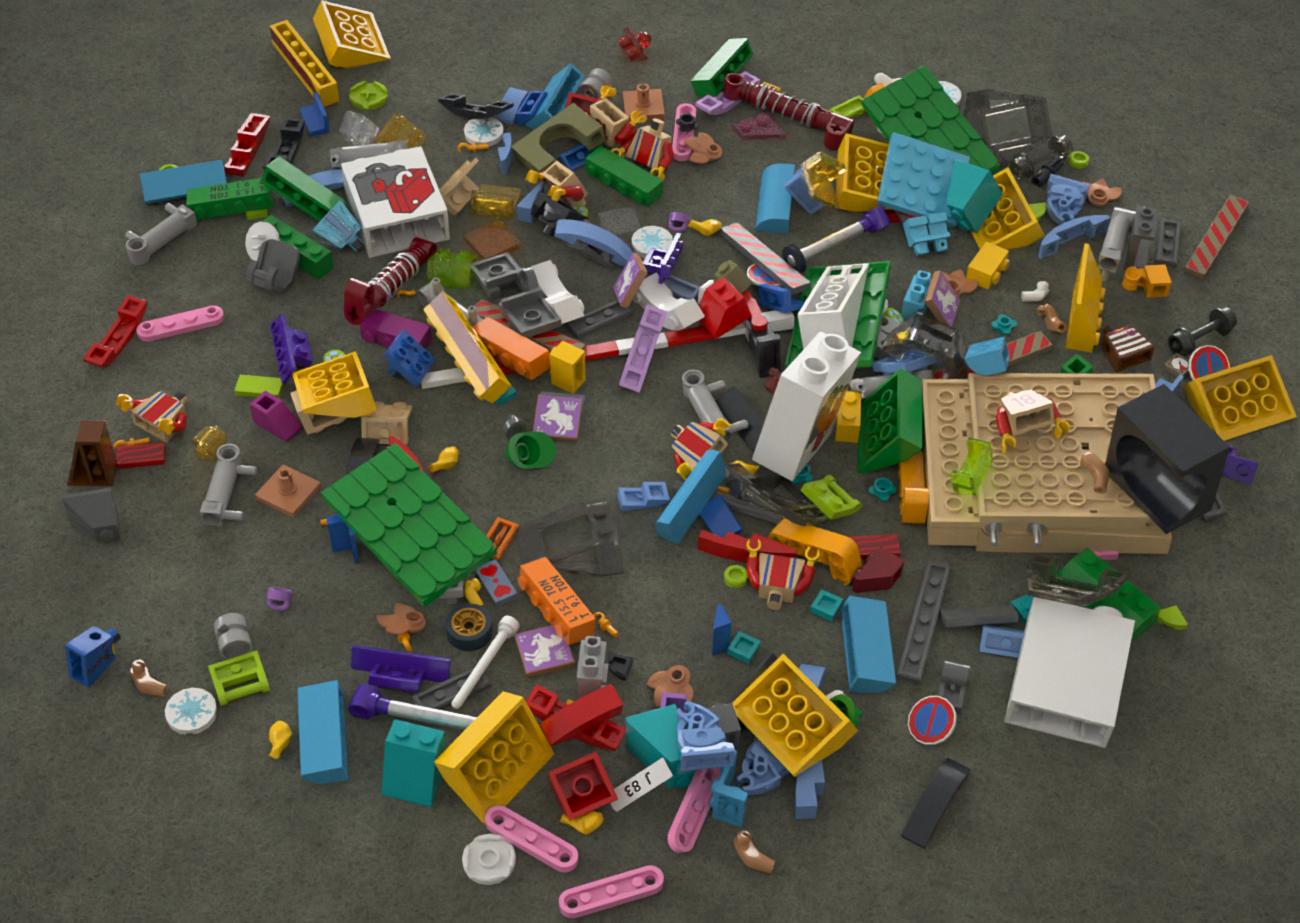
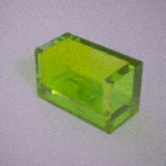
(974, 468)

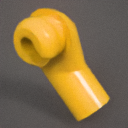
(470, 589)

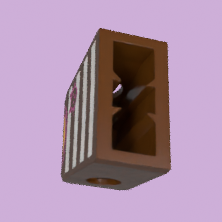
(1126, 347)

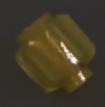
(208, 441)

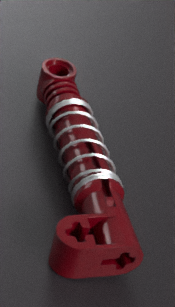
(812, 114)
(364, 298)

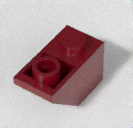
(878, 573)

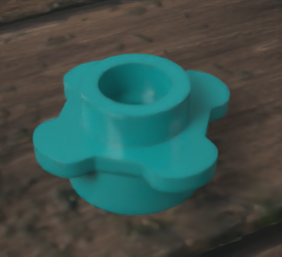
(1004, 324)
(804, 477)
(882, 483)

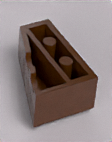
(93, 456)

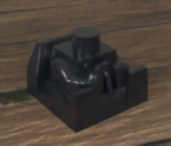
(551, 211)

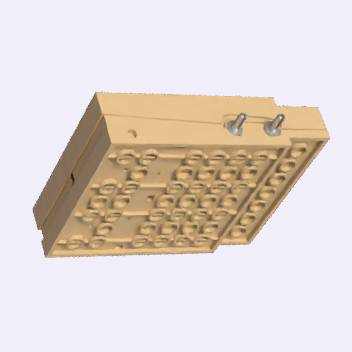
(1040, 492)

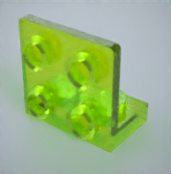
(451, 268)

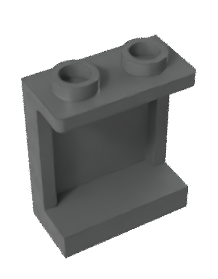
(1142, 228)

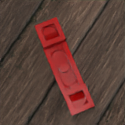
(121, 332)
(546, 703)

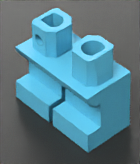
(926, 231)
(915, 297)

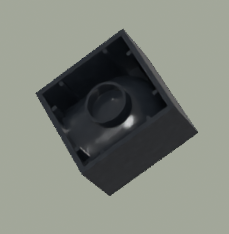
(1166, 458)

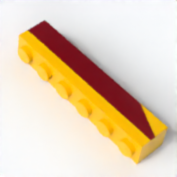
(304, 62)
(467, 348)

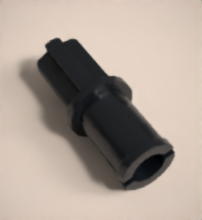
(1044, 174)

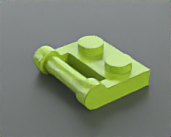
(831, 498)
(238, 671)

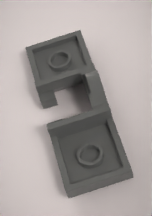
(526, 311)

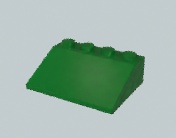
(890, 423)
(1128, 599)

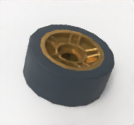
(457, 627)

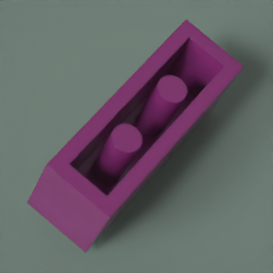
(384, 327)

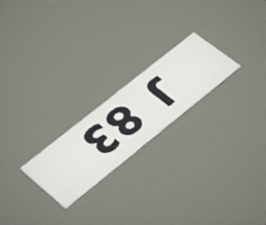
(641, 784)

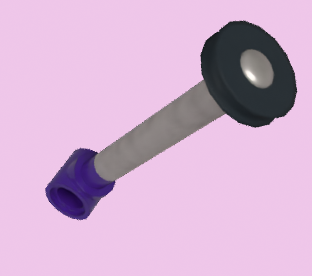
(871, 222)
(369, 702)

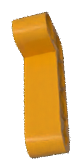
(912, 490)
(835, 549)

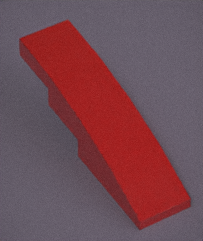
(249, 140)
(734, 546)

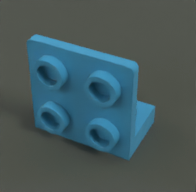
(728, 801)

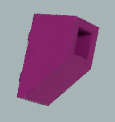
(274, 416)

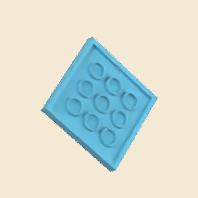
(917, 177)

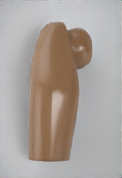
(1051, 319)
(1098, 470)
(145, 682)
(750, 855)

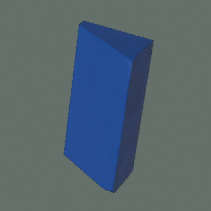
(530, 106)
(575, 157)
(720, 518)
(721, 631)

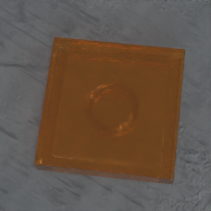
(492, 240)

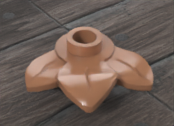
(703, 148)
(1100, 193)
(959, 283)
(403, 620)
(664, 682)

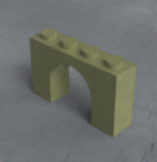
(568, 123)

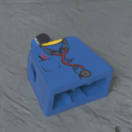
(91, 654)

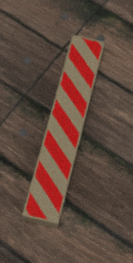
(1216, 237)
(546, 339)
(1019, 350)

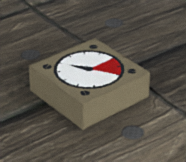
(1177, 365)

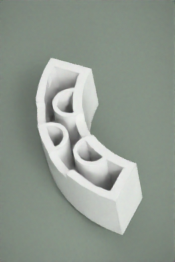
(563, 303)
(679, 312)

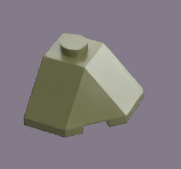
(733, 275)

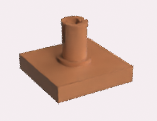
(645, 100)
(288, 491)

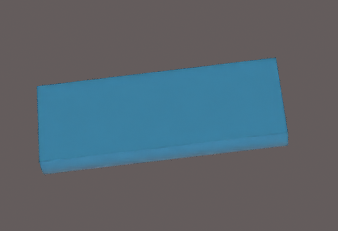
(558, 91)
(174, 182)
(774, 199)
(988, 356)
(691, 497)
(867, 645)
(322, 733)

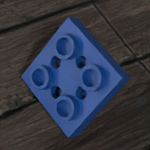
(408, 358)

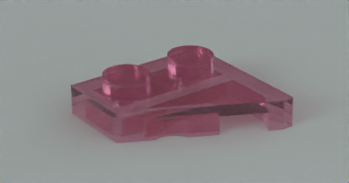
(758, 127)

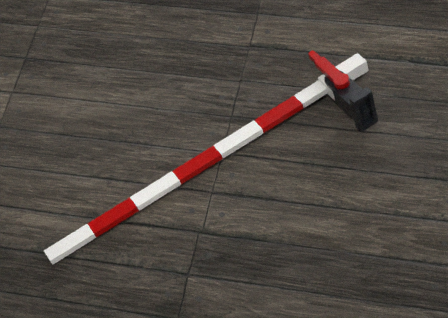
(757, 329)

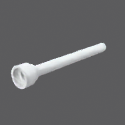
(506, 628)

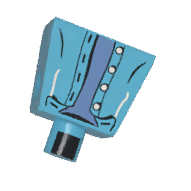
(339, 228)

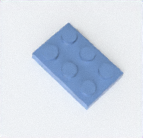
(910, 361)

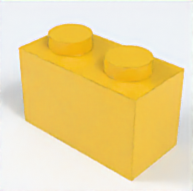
(987, 265)
(567, 367)
(849, 418)

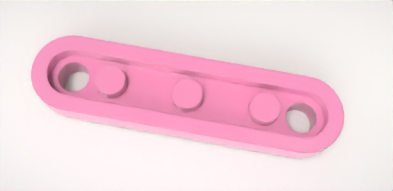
(681, 150)
(180, 323)
(692, 810)
(532, 838)
(611, 891)

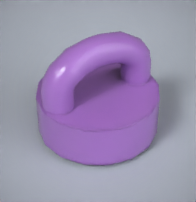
(680, 218)
(280, 594)

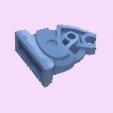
(799, 190)
(1065, 198)
(703, 742)
(766, 770)

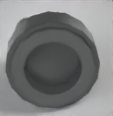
(513, 426)

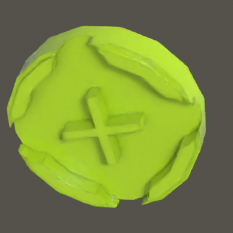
(368, 95)

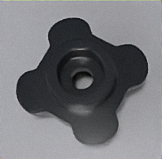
(686, 122)

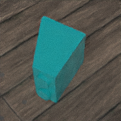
(972, 195)
(654, 737)
(410, 764)

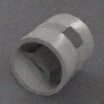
(594, 82)
(232, 635)

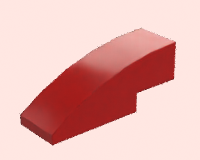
(582, 715)

